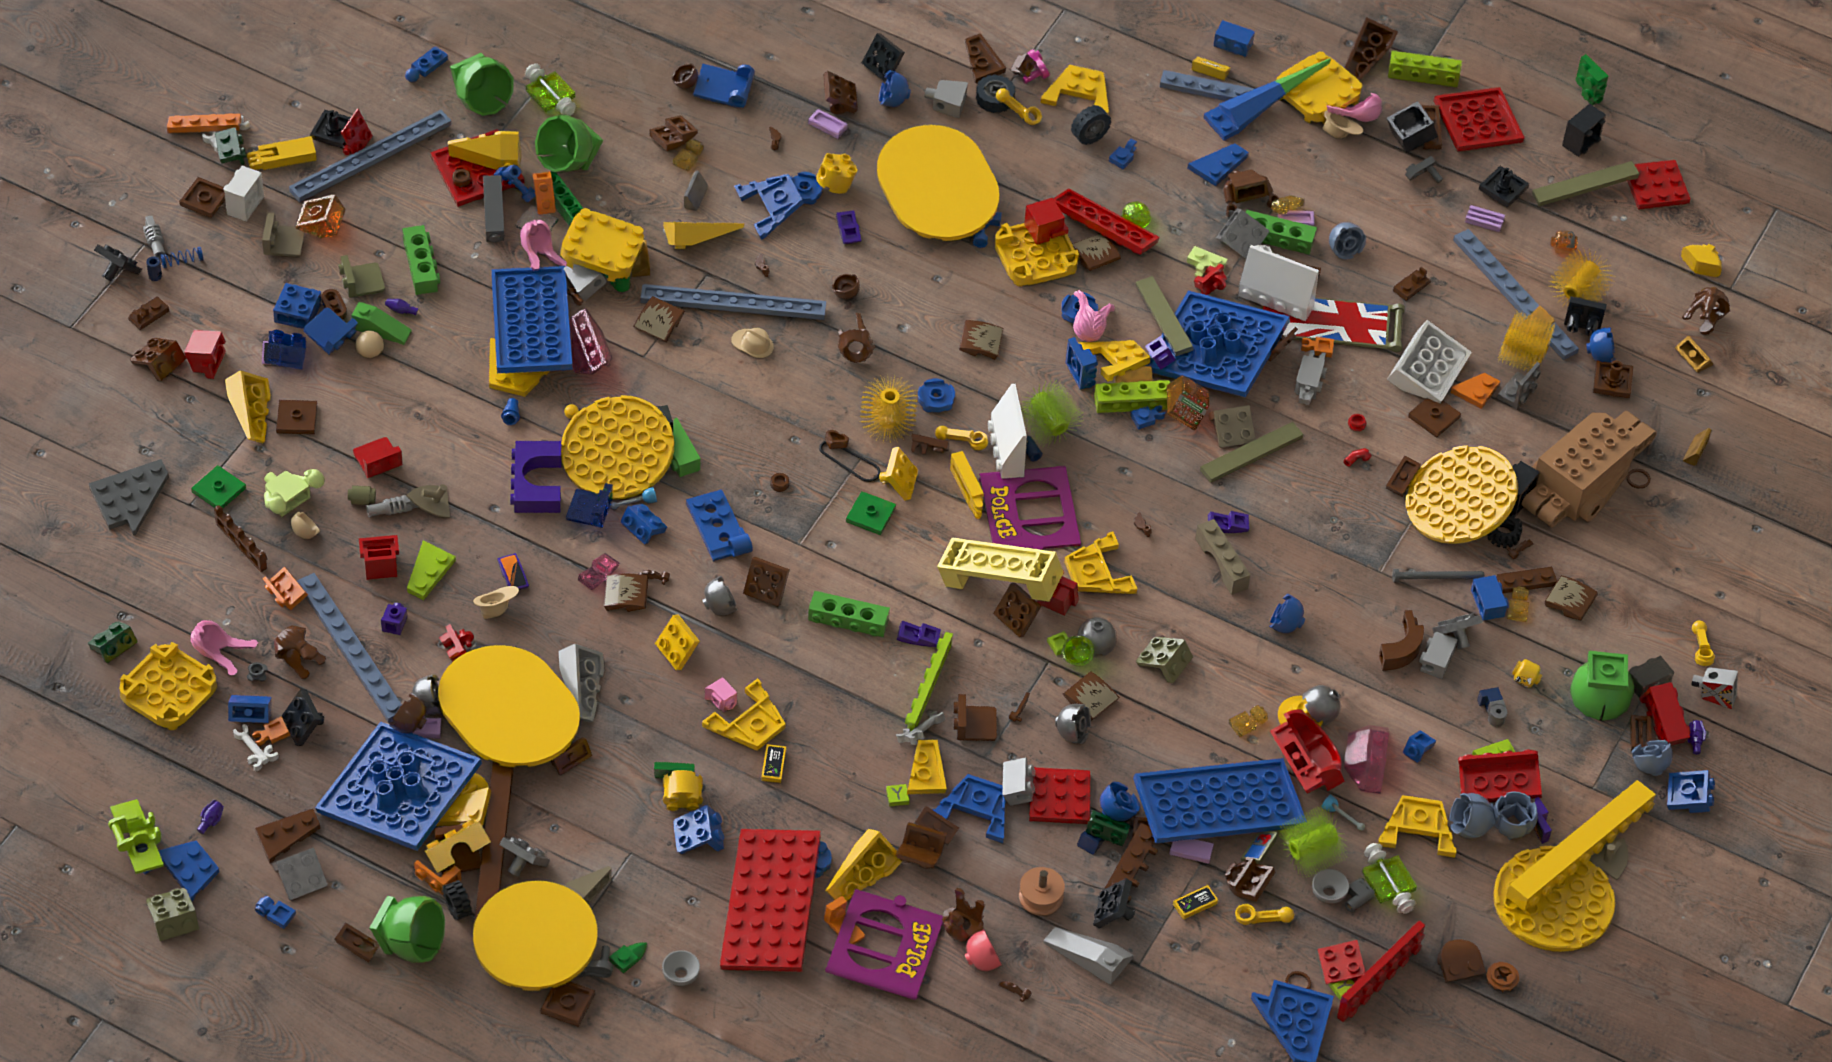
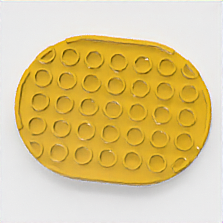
(938, 182)
(508, 706)

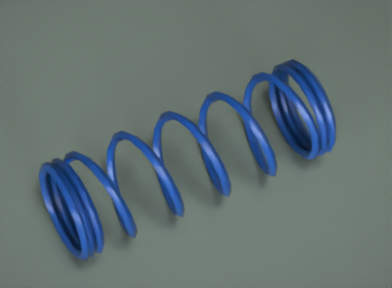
(198, 251)

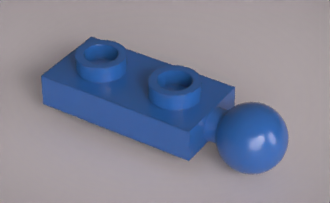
(426, 64)

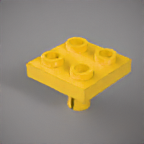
(900, 474)
(677, 642)

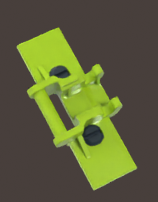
(143, 835)

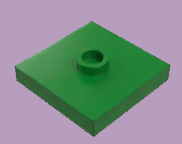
(218, 487)
(871, 513)
(663, 768)

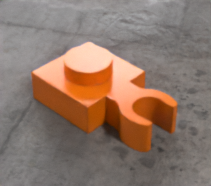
(1320, 345)
(274, 731)

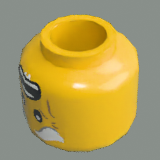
(1527, 673)

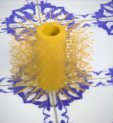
(1582, 279)
(1526, 341)
(889, 408)

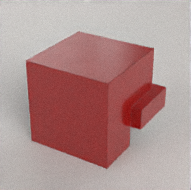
(1045, 221)
(205, 352)
(379, 556)
(1063, 596)

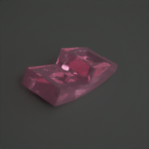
(598, 572)

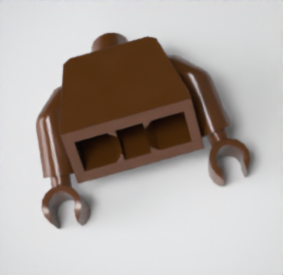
(1247, 186)

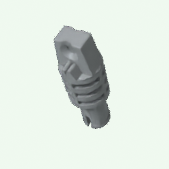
(154, 236)
(391, 506)

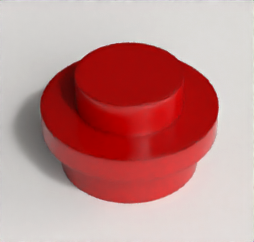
(1357, 422)

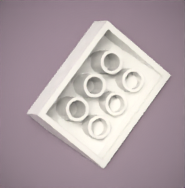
(1278, 283)
(1429, 363)
(1008, 435)

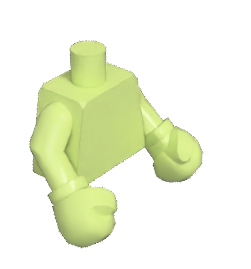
(290, 490)

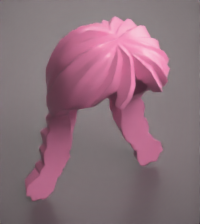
(1363, 111)
(537, 238)
(1089, 323)
(210, 637)

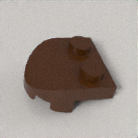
(1248, 878)
(1460, 960)

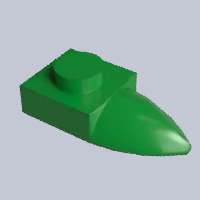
(628, 956)

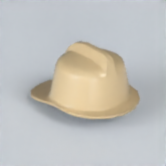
(1340, 126)
(753, 342)
(495, 602)

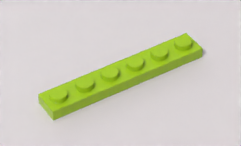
(931, 676)

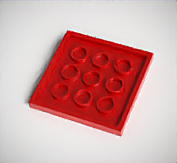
(1479, 119)
(474, 190)

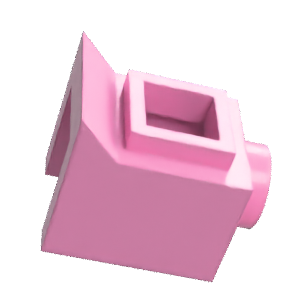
(721, 695)

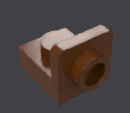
(1023, 65)

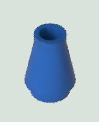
(511, 412)

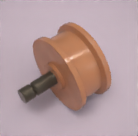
(1041, 891)

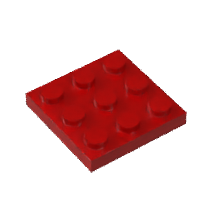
(1658, 185)
(1060, 796)

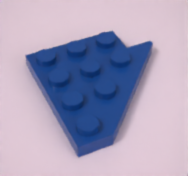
(1296, 1018)

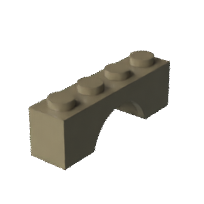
(1232, 569)

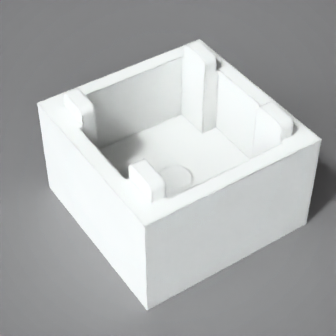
(244, 193)

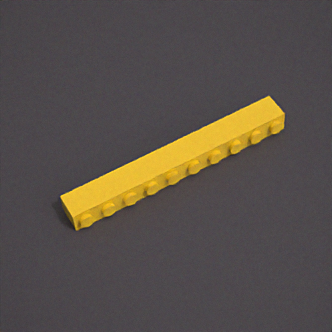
(1580, 846)

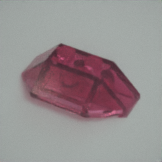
(587, 344)
(1367, 757)

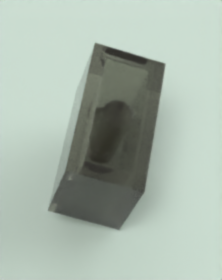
(1651, 673)

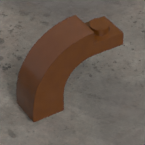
(1402, 653)

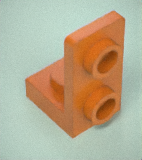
(544, 193)
(435, 881)
(835, 916)

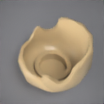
(369, 344)
(304, 526)

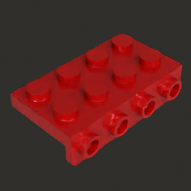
(1501, 773)

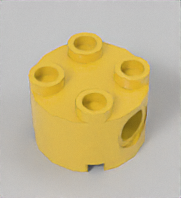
(836, 172)
(682, 790)

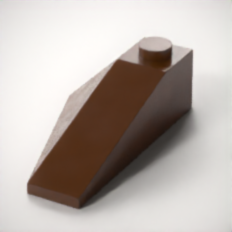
(1369, 47)

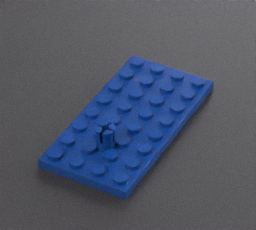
(531, 320)
(1218, 800)

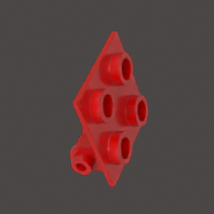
(356, 134)
(1341, 962)

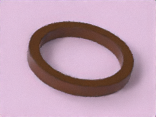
(1638, 486)
(1299, 973)

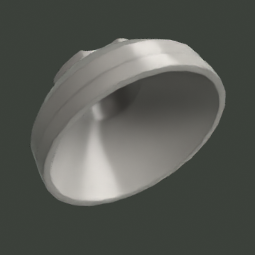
(1330, 879)
(680, 961)

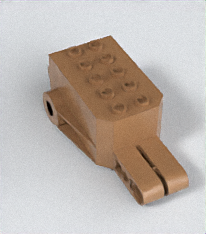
(1586, 467)

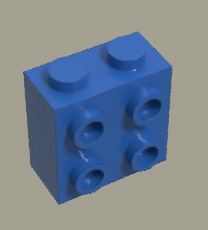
(297, 305)

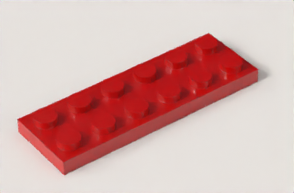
(1105, 222)
(1382, 970)

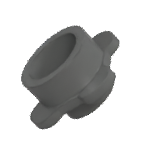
(257, 667)

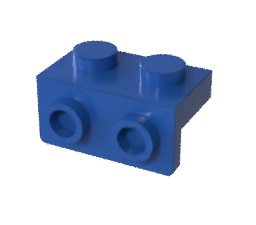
(642, 522)

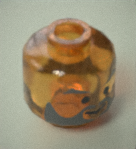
(1564, 242)

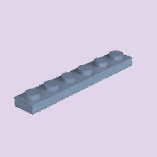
(1201, 86)

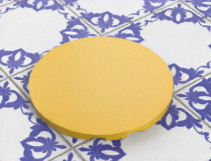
(617, 444)
(1462, 494)
(1565, 918)
(535, 935)

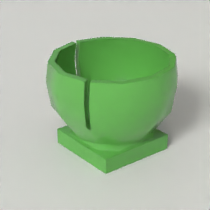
(479, 81)
(569, 143)
(1601, 683)
(410, 924)

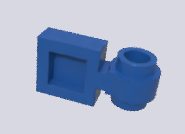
(279, 914)

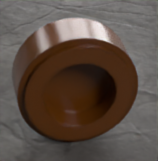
(461, 178)
(779, 482)

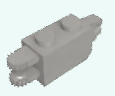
(1309, 377)

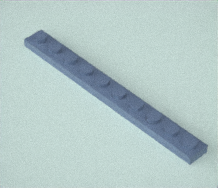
(370, 155)
(1510, 288)
(735, 301)
(350, 647)

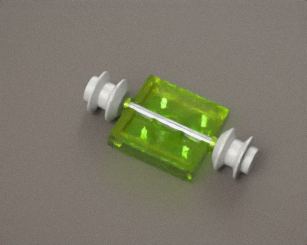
(550, 90)
(1389, 878)

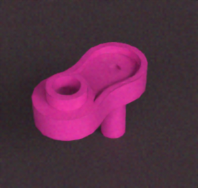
(1040, 67)

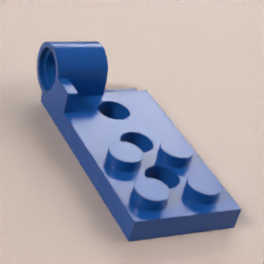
(738, 541)

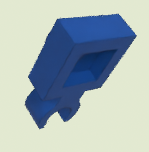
(1145, 417)

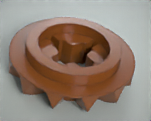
(1503, 969)

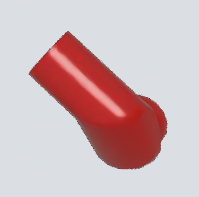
(1356, 454)

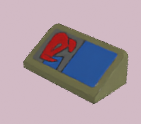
(1260, 846)

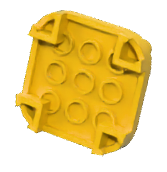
(1328, 86)
(602, 244)
(1034, 263)
(168, 686)

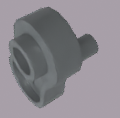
(1427, 165)
(601, 967)

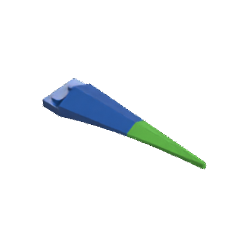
(1240, 111)

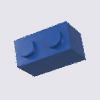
(1234, 38)
(1489, 597)
(249, 709)

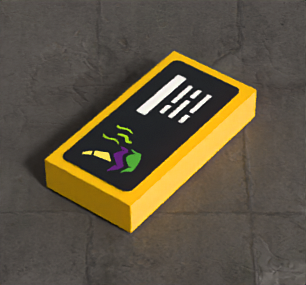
(773, 763)
(1195, 902)

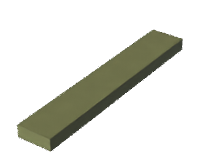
(1585, 183)
(1164, 316)
(1251, 452)

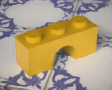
(440, 852)

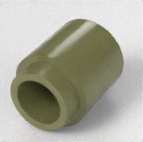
(362, 495)

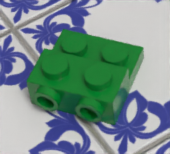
(1592, 80)

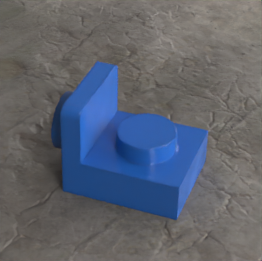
(1418, 745)

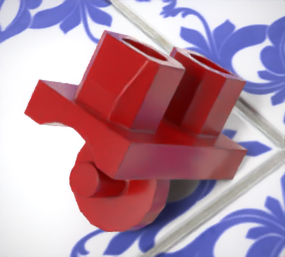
(1213, 279)
(452, 637)

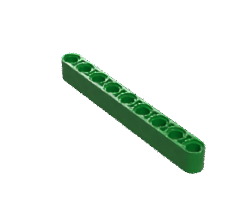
(568, 208)

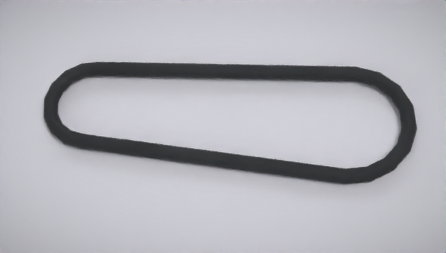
(860, 457)

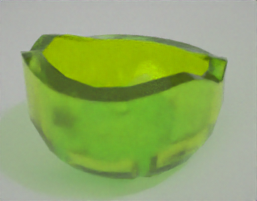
(1135, 210)
(1081, 653)

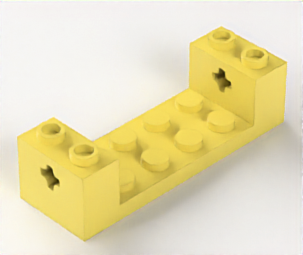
(1028, 566)

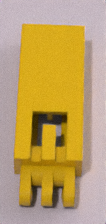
(282, 154)
(967, 483)

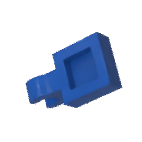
(1123, 156)

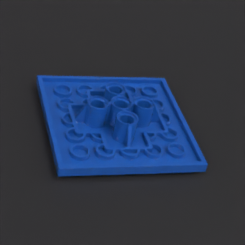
(1227, 343)
(398, 786)

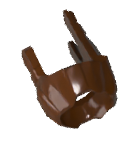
(1706, 301)
(854, 335)
(291, 646)
(954, 918)

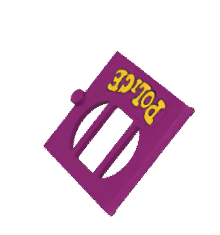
(1003, 514)
(915, 950)

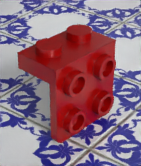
(378, 457)

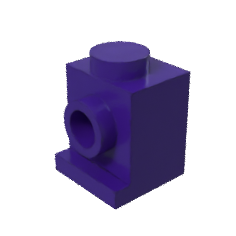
(1160, 352)
(395, 615)

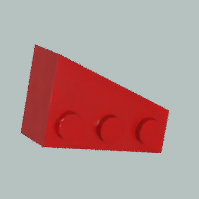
(1666, 713)

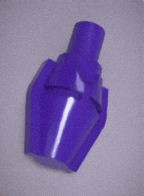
(400, 306)
(1697, 735)
(210, 815)

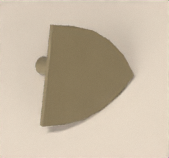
(431, 499)
(1612, 858)

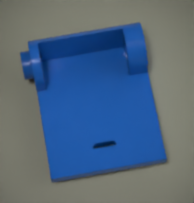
(725, 85)

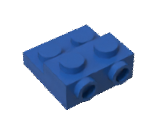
(1081, 364)
(1691, 791)

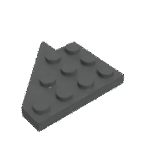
(129, 494)

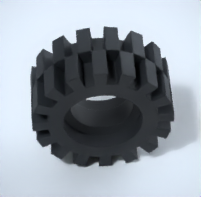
(1507, 538)
(457, 900)

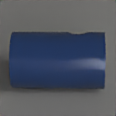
(154, 268)
(1032, 449)

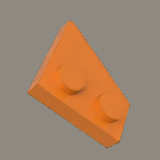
(1477, 389)

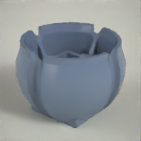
(1521, 807)
(1471, 815)

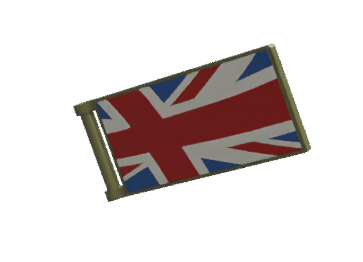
(1349, 323)

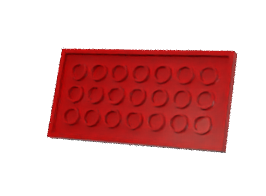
(770, 900)

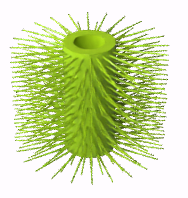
(1047, 412)
(1313, 841)

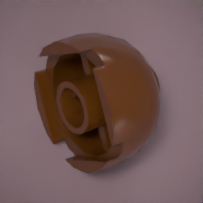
(410, 715)

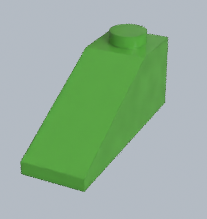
(373, 319)
(685, 456)

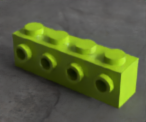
(1424, 69)
(1130, 396)

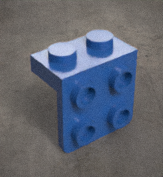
(330, 330)
(697, 829)

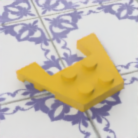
(1079, 83)
(1121, 354)
(514, 383)
(1090, 570)
(755, 725)
(1422, 818)

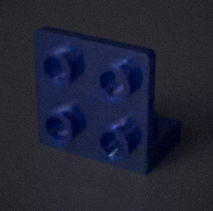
(285, 349)
(590, 507)

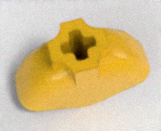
(1702, 259)

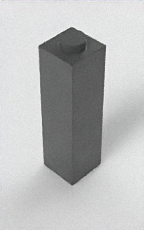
(493, 208)

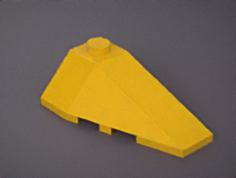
(489, 151)
(690, 233)
(249, 400)
(865, 864)

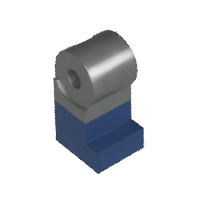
(1494, 705)

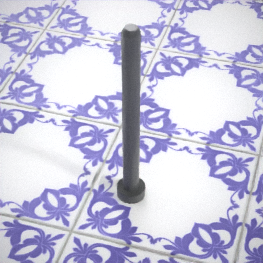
(1396, 575)

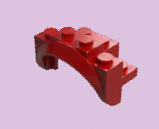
(1308, 751)

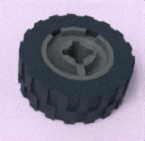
(987, 90)
(1091, 124)

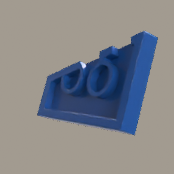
(1219, 163)

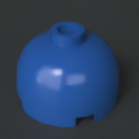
(894, 90)
(1602, 345)
(1288, 615)
(1118, 802)

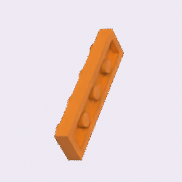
(203, 123)

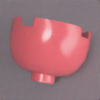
(981, 952)

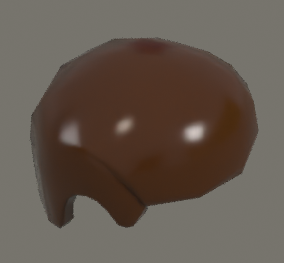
(685, 76)
(846, 286)

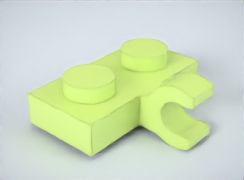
(1203, 259)

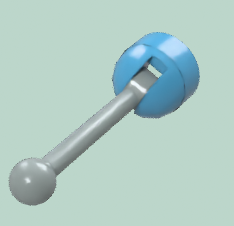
(648, 496)
(1332, 804)

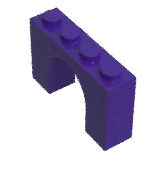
(530, 497)

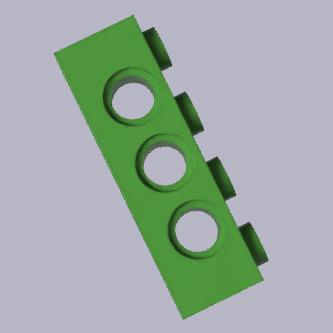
(1286, 233)
(420, 259)
(862, 616)

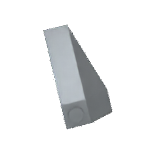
(581, 673)
(1094, 955)

